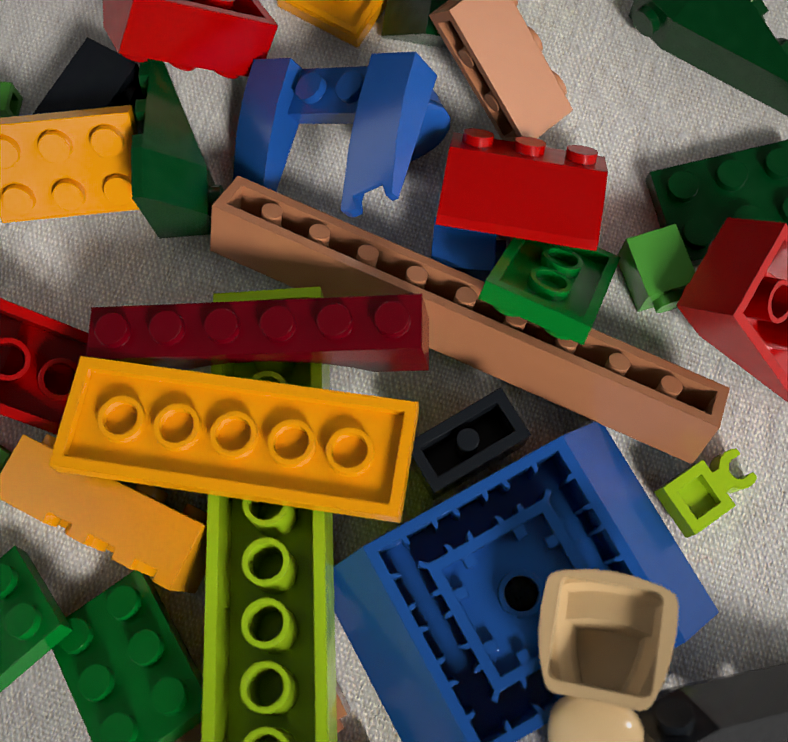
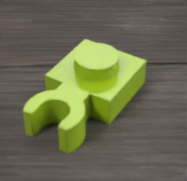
(700, 493)

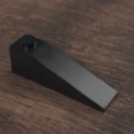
(722, 709)

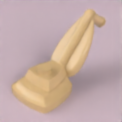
(606, 649)

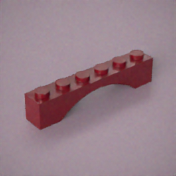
(351, 332)

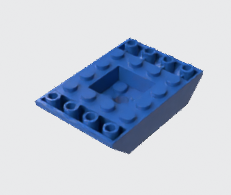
(432, 602)

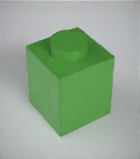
(656, 268)

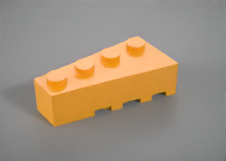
(109, 516)

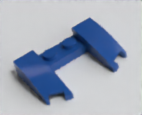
(379, 99)

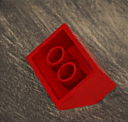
(191, 33)
(523, 189)

